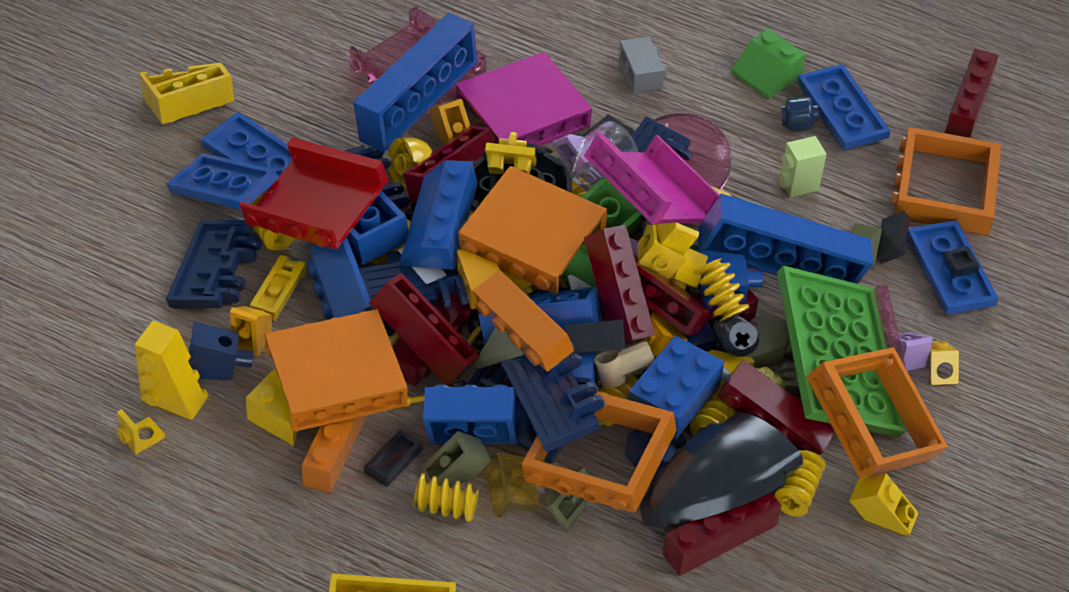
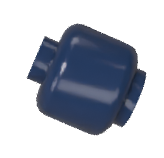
(799, 113)

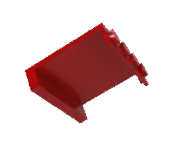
(318, 194)

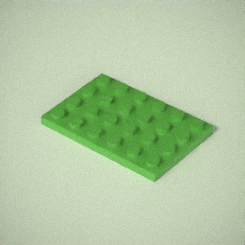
(832, 322)

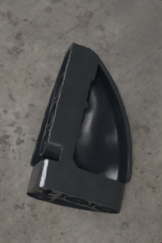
(720, 471)

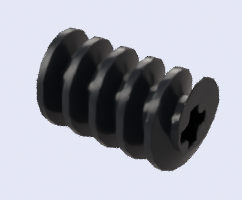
(736, 335)

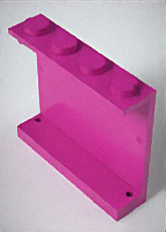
(528, 100)
(654, 183)

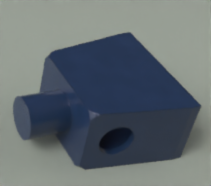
(216, 352)

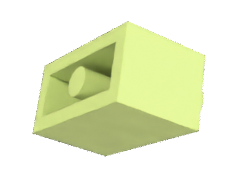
(802, 166)

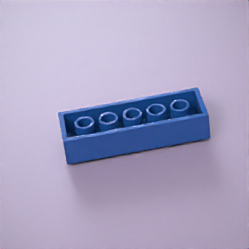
(415, 82)
(779, 239)

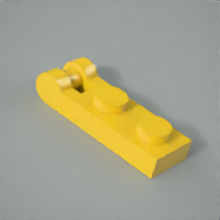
(279, 286)

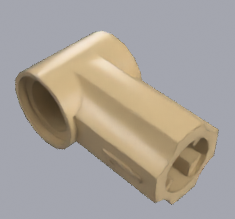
(616, 366)

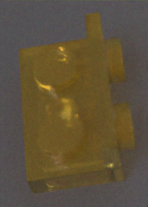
(509, 486)

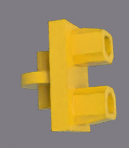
(510, 152)

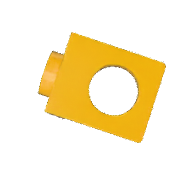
(657, 256)
(941, 353)
(129, 432)

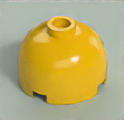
(405, 154)

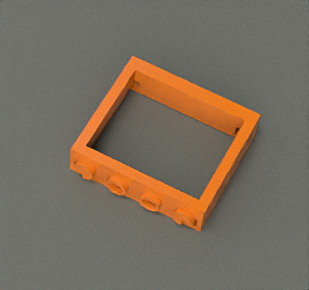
(953, 146)
(850, 426)
(593, 489)

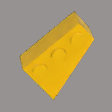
(186, 92)
(165, 372)
(269, 408)

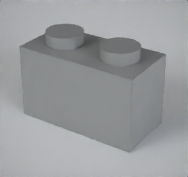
(642, 64)

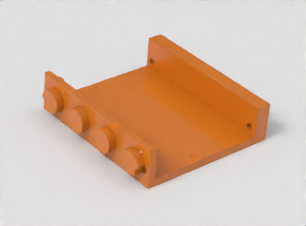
(530, 228)
(337, 369)

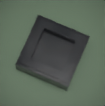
(960, 262)

